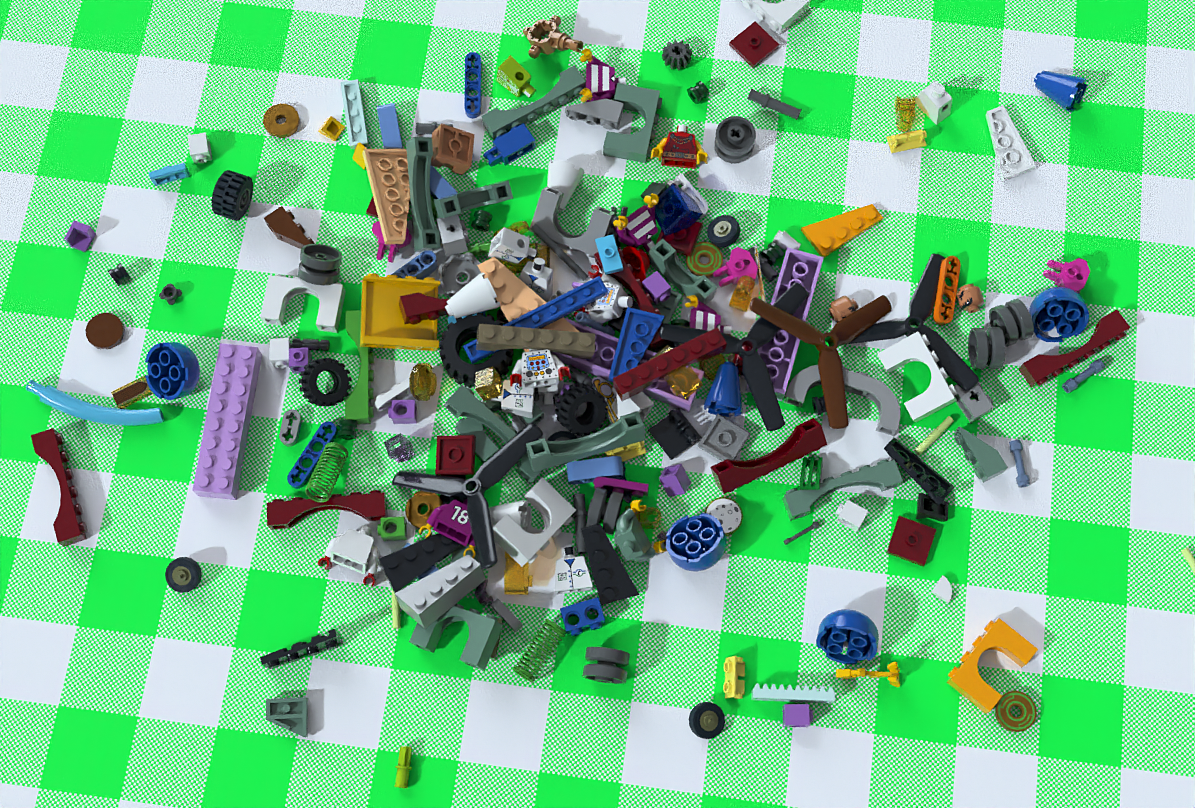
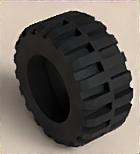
(456, 336)

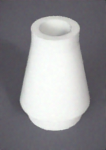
(784, 240)

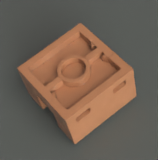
(452, 148)

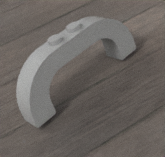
(855, 383)

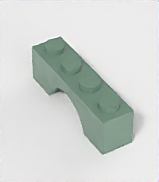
(473, 198)
(665, 260)

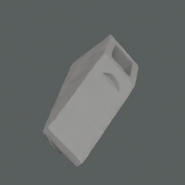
(599, 112)

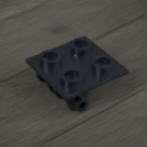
(674, 433)

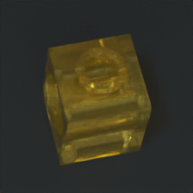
(488, 383)

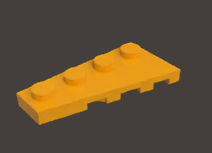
(837, 231)

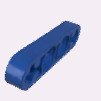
(472, 85)
(311, 454)

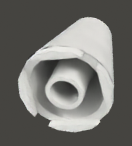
(564, 178)
(473, 298)
(517, 511)

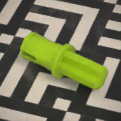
(403, 767)

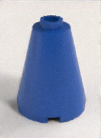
(1061, 88)
(725, 392)

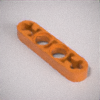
(949, 291)

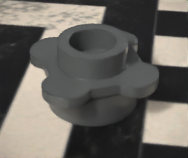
(169, 288)

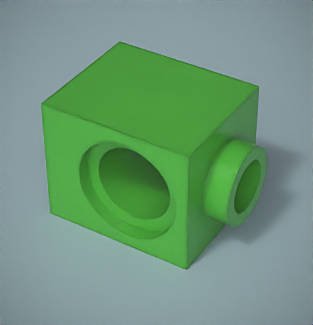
(399, 534)

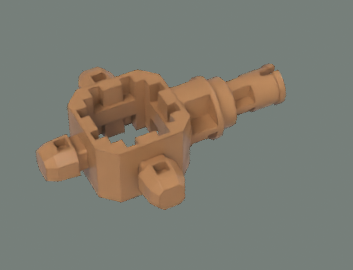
(555, 38)

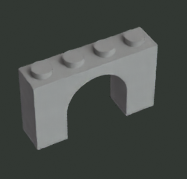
(547, 220)

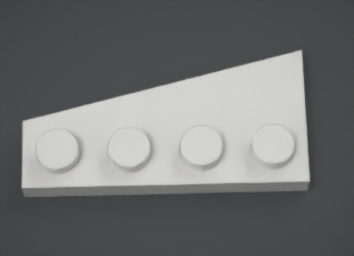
(1008, 145)

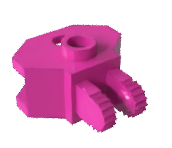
(393, 248)
(740, 264)
(1070, 275)

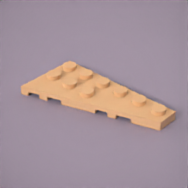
(390, 189)
(515, 295)

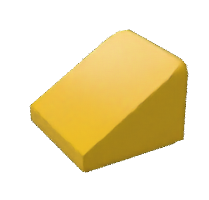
(331, 128)
(358, 156)

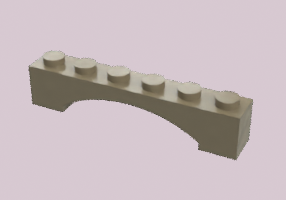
(508, 337)

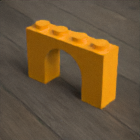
(967, 678)

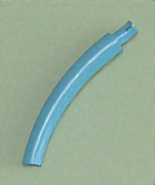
(75, 407)

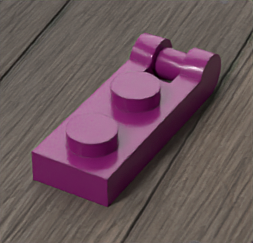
(636, 489)

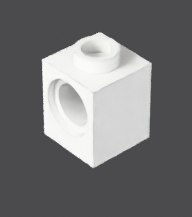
(199, 148)
(280, 352)
(851, 515)

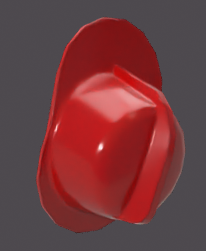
(638, 260)

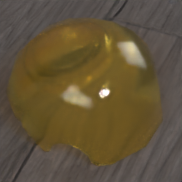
(711, 366)

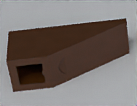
(285, 229)

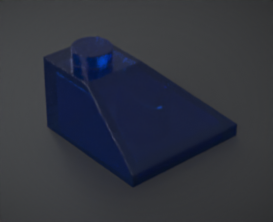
(676, 210)

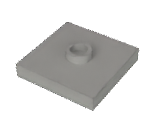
(723, 439)

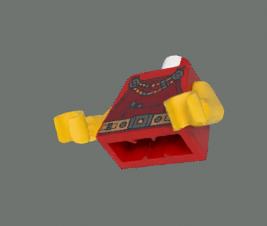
(680, 150)

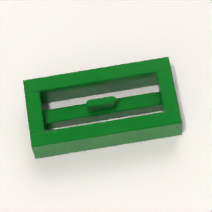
(809, 486)

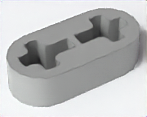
(295, 428)
(510, 619)

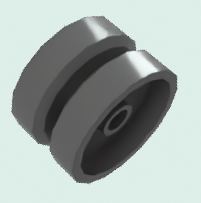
(734, 139)
(319, 264)
(1013, 320)
(986, 348)
(605, 511)
(606, 665)

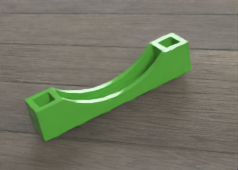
(358, 404)

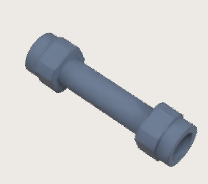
(584, 319)
(1071, 384)
(1022, 479)

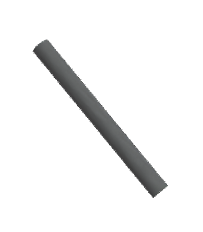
(559, 252)

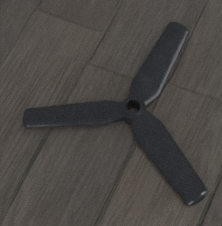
(919, 310)
(753, 365)
(487, 476)

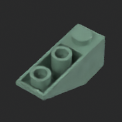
(984, 458)

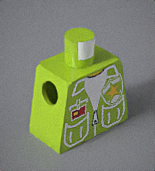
(515, 78)

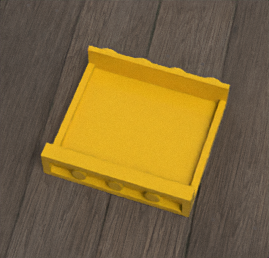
(382, 318)

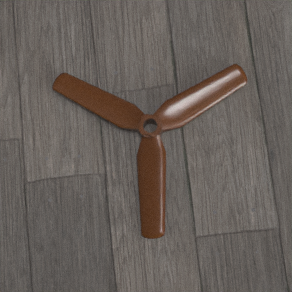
(829, 361)

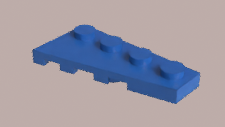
(635, 337)

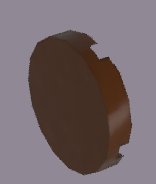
(104, 331)

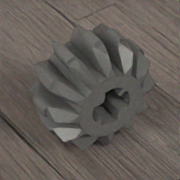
(677, 54)

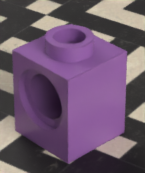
(657, 288)
(298, 359)
(409, 417)
(796, 715)

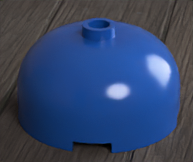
(1060, 309)
(172, 370)
(696, 542)
(850, 627)

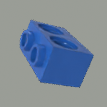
(581, 610)

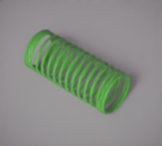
(314, 484)
(524, 673)

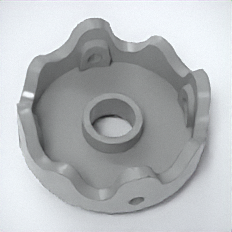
(454, 267)

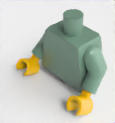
(632, 538)

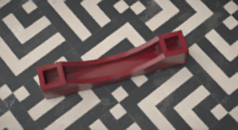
(635, 287)
(420, 307)
(693, 351)
(1041, 367)
(803, 440)
(286, 514)
(68, 523)

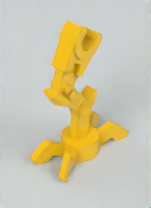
(893, 674)

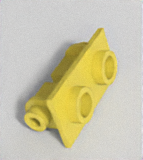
(907, 141)
(628, 452)
(732, 687)

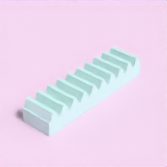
(354, 113)
(791, 695)

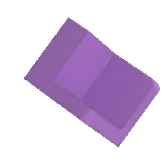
(79, 236)
(675, 480)

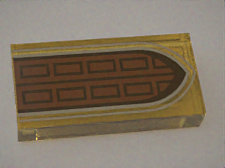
(131, 392)

